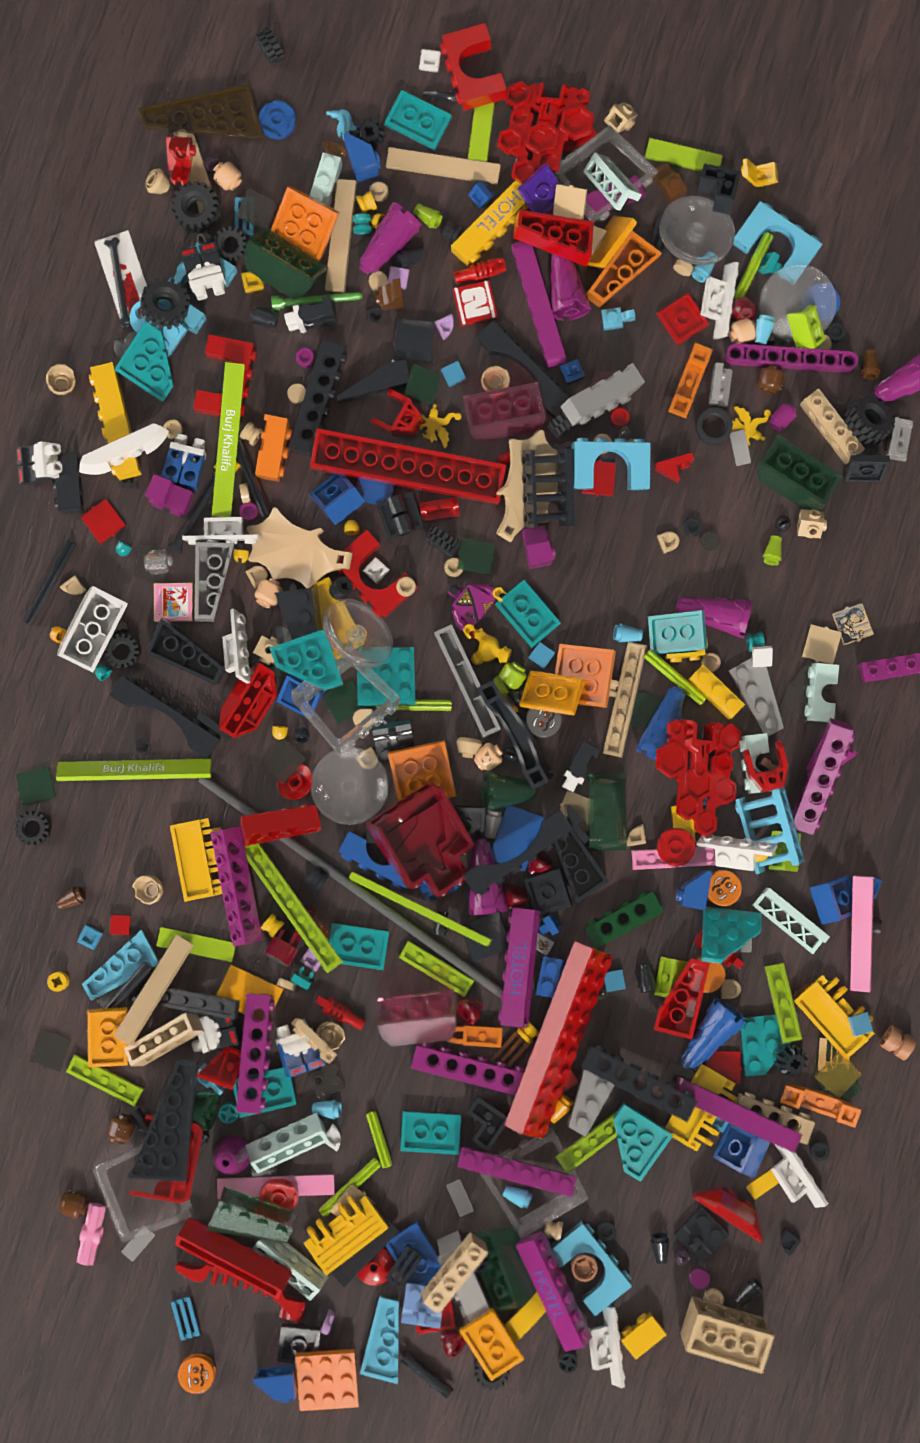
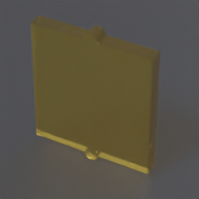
(838, 1075)

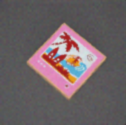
(173, 602)

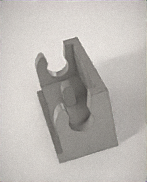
(899, 439)

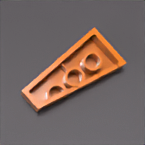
(626, 264)

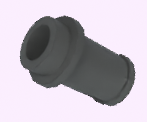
(271, 1171)

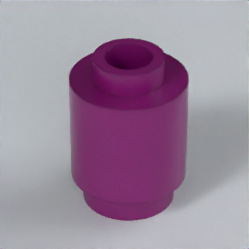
(782, 417)

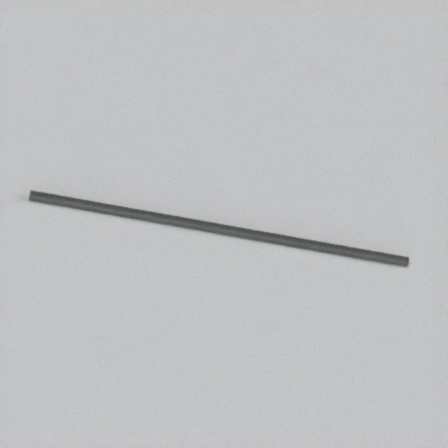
(362, 893)

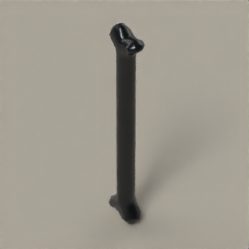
(112, 245)
(177, 545)

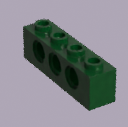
(652, 909)

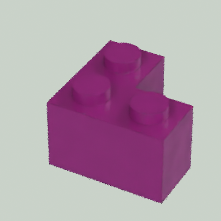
(167, 495)
(538, 547)

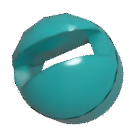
(123, 548)
(102, 672)

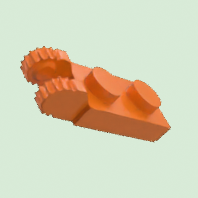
(479, 1036)

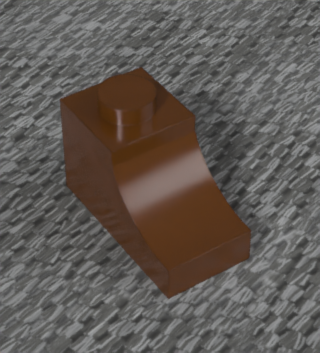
(669, 183)
(390, 295)

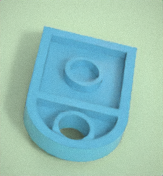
(171, 337)

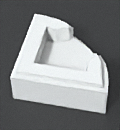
(334, 1137)

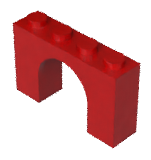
(471, 91)
(233, 352)
(383, 600)

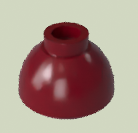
(743, 309)
(541, 864)
(515, 896)
(469, 1010)
(452, 1343)

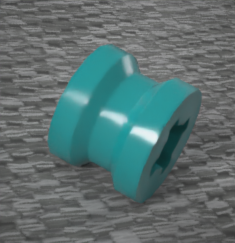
(361, 223)
(754, 640)
(227, 1115)

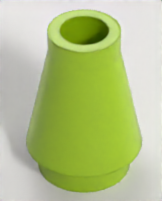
(429, 216)
(773, 551)

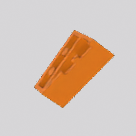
(273, 448)

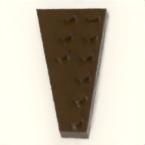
(217, 113)

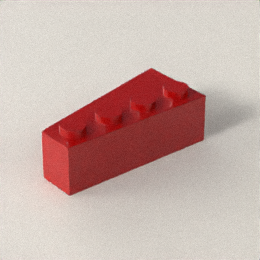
(556, 234)
(279, 824)

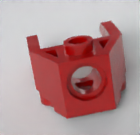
(180, 157)
(408, 414)
(761, 779)

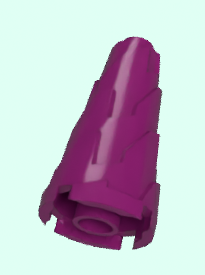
(390, 237)
(567, 290)
(903, 382)
(720, 613)
(494, 899)

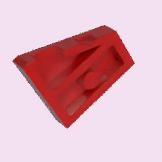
(223, 1068)

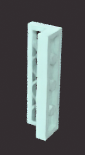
(611, 175)
(793, 913)
(305, 1272)

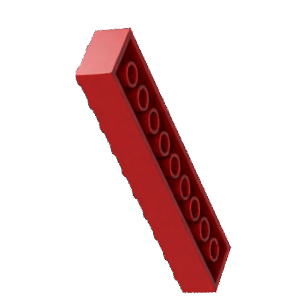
(407, 466)
(558, 1041)

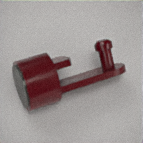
(285, 952)

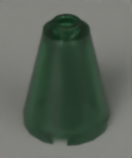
(505, 791)
(205, 1109)

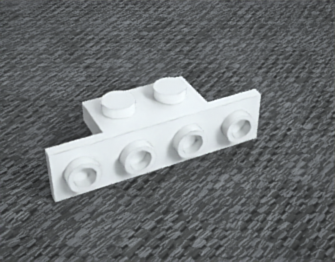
(719, 299)
(223, 529)
(235, 648)
(736, 852)
(796, 1179)
(606, 1348)

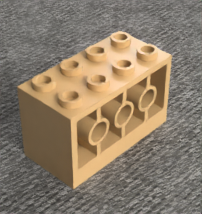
(726, 1334)

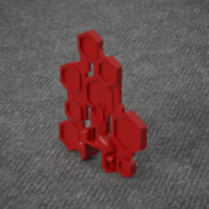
(544, 137)
(697, 781)

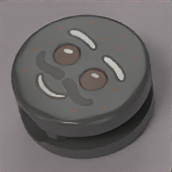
(543, 723)

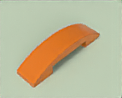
(690, 380)
(821, 1102)

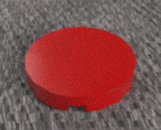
(676, 847)
(279, 1193)

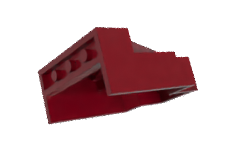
(423, 840)

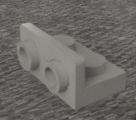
(720, 386)

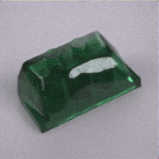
(282, 264)
(797, 475)
(607, 812)
(506, 1276)

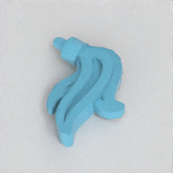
(345, 121)

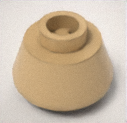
(157, 182)
(468, 746)

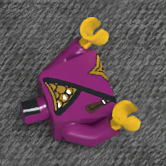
(472, 604)

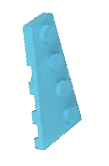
(121, 966)
(382, 1347)

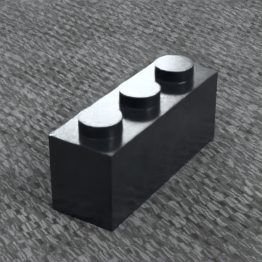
(69, 485)

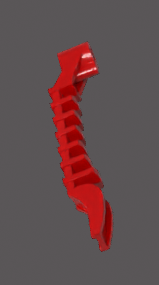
(291, 1307)

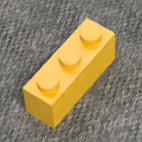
(716, 692)

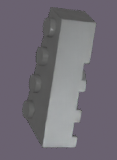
(603, 396)
(210, 574)
(589, 1099)
(471, 1292)

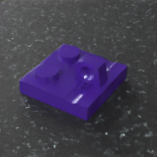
(539, 190)

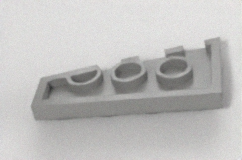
(758, 694)

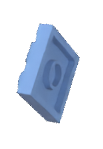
(415, 1311)

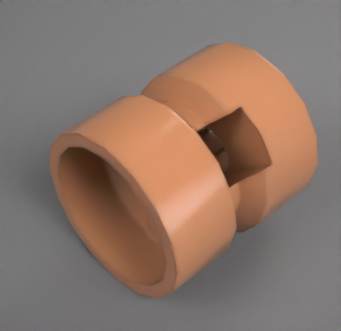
(895, 1041)
(584, 1266)

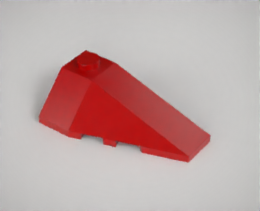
(681, 1006)

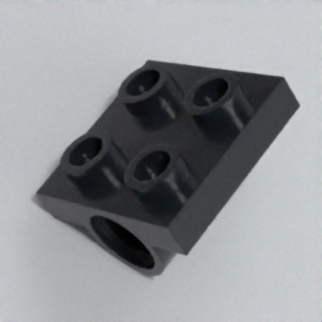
(400, 515)

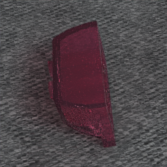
(504, 412)
(417, 1017)

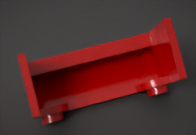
(173, 1190)

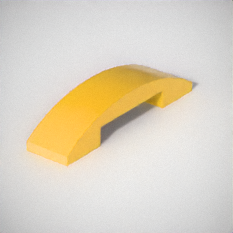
(525, 1317)

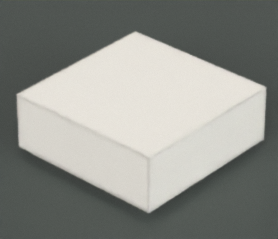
(430, 60)
(376, 570)
(762, 656)

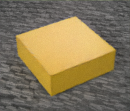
(251, 282)

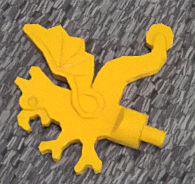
(434, 423)
(750, 428)

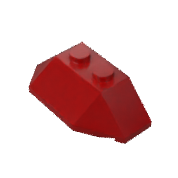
(248, 702)
(732, 1209)

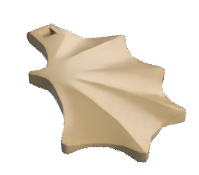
(514, 487)
(294, 551)

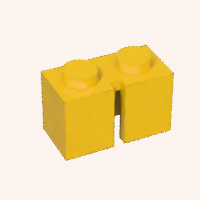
(642, 1335)

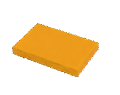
(617, 231)
(552, 692)
(240, 982)
(103, 1046)
(491, 1344)

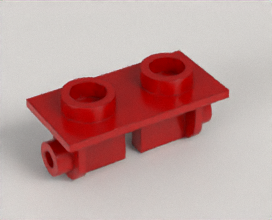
(439, 509)

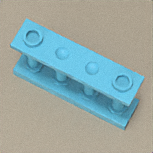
(783, 817)

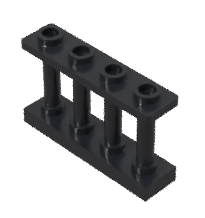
(565, 493)

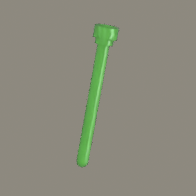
(279, 303)

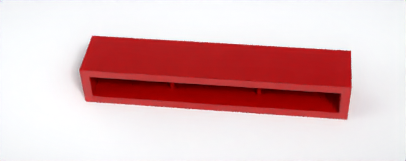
(233, 1258)

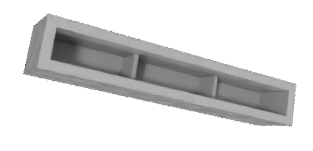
(466, 680)

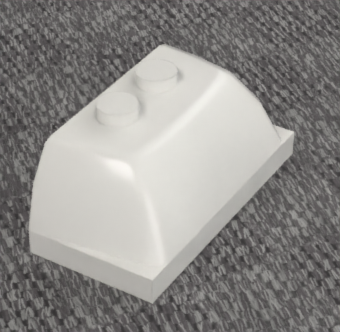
(91, 628)

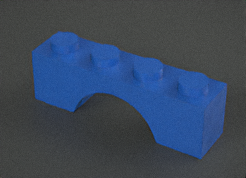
(355, 848)

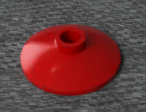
(290, 790)
(377, 1277)

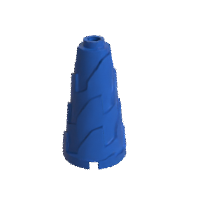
(655, 734)
(713, 1032)

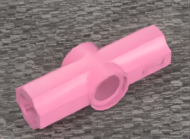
(91, 1234)

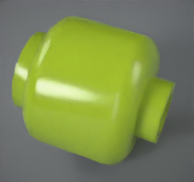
(512, 675)

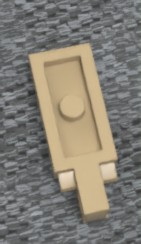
(315, 1041)

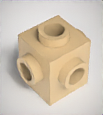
(621, 117)
(811, 523)
(262, 649)

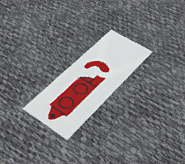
(130, 270)

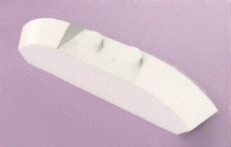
(115, 453)

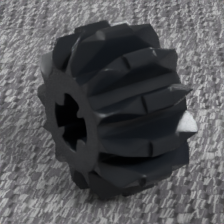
(370, 127)
(791, 1060)

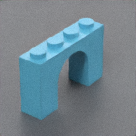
(764, 220)
(195, 317)
(634, 453)
(613, 1282)

